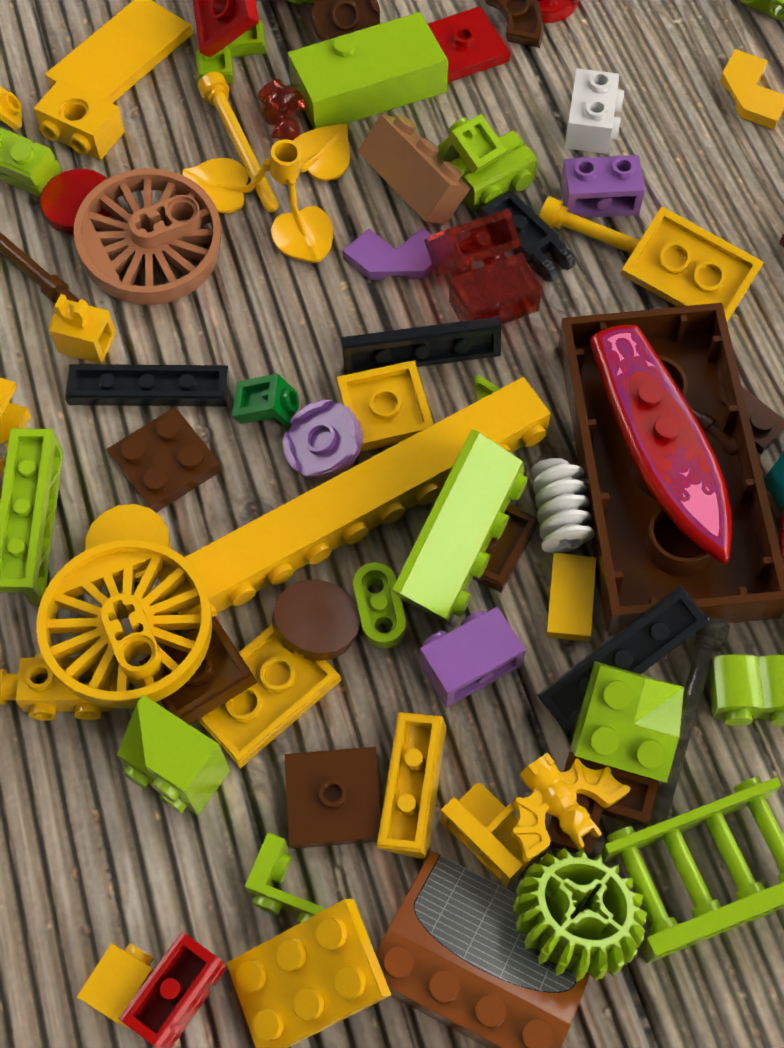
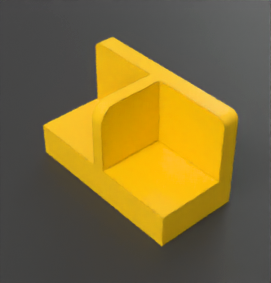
(485, 831)

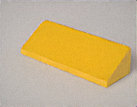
(412, 785)

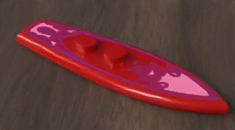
(665, 438)

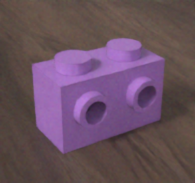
(602, 186)
(471, 655)

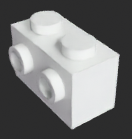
(593, 110)

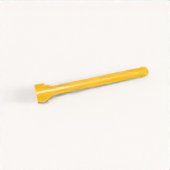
(216, 92)
(557, 215)

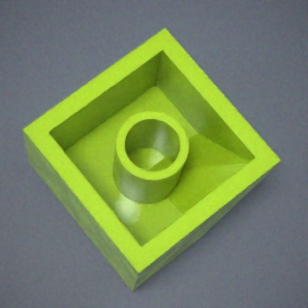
(629, 722)
(171, 757)

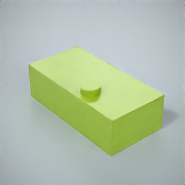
(369, 71)

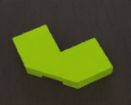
(248, 44)

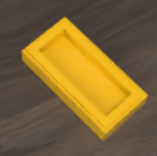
(571, 597)

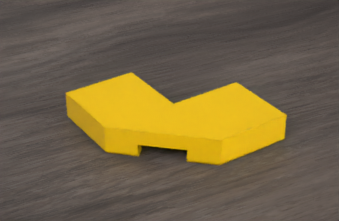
(751, 100)

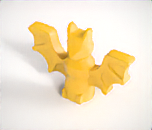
(557, 795)

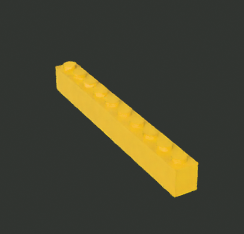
(358, 500)

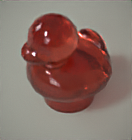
(278, 107)

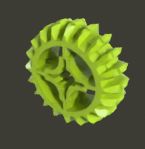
(594, 940)

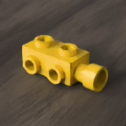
(51, 696)

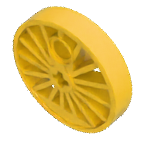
(103, 629)

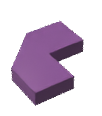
(379, 259)

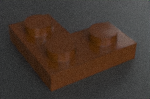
(633, 808)

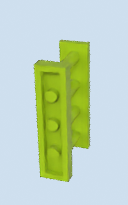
(709, 916)

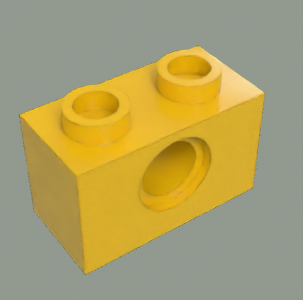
(79, 120)

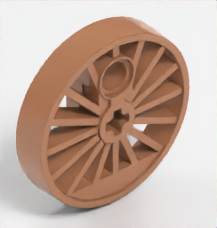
(147, 235)

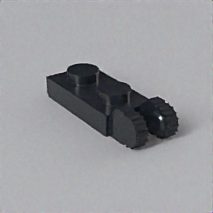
(534, 236)

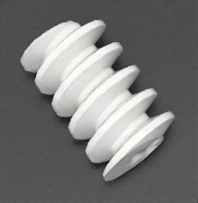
(561, 505)

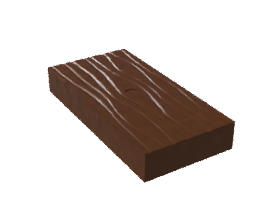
(634, 540)

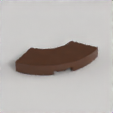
(522, 19)

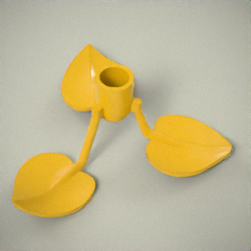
(299, 234)

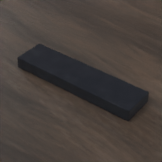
(423, 344)
(147, 385)
(631, 649)

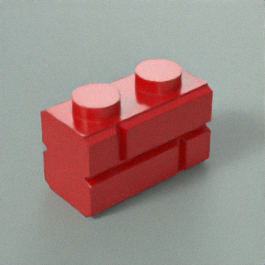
(173, 992)

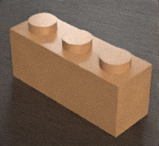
(414, 168)

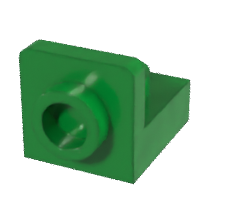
(265, 399)

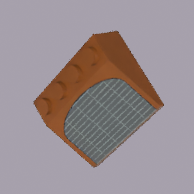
(467, 967)

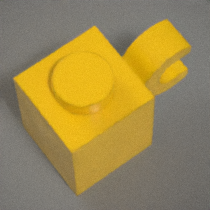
(81, 330)

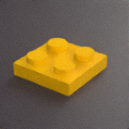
(387, 403)

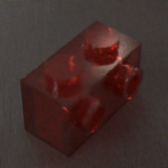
(472, 242)
(496, 290)

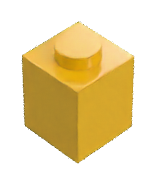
(116, 980)

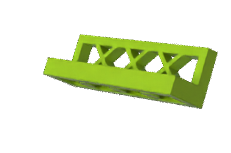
(28, 511)

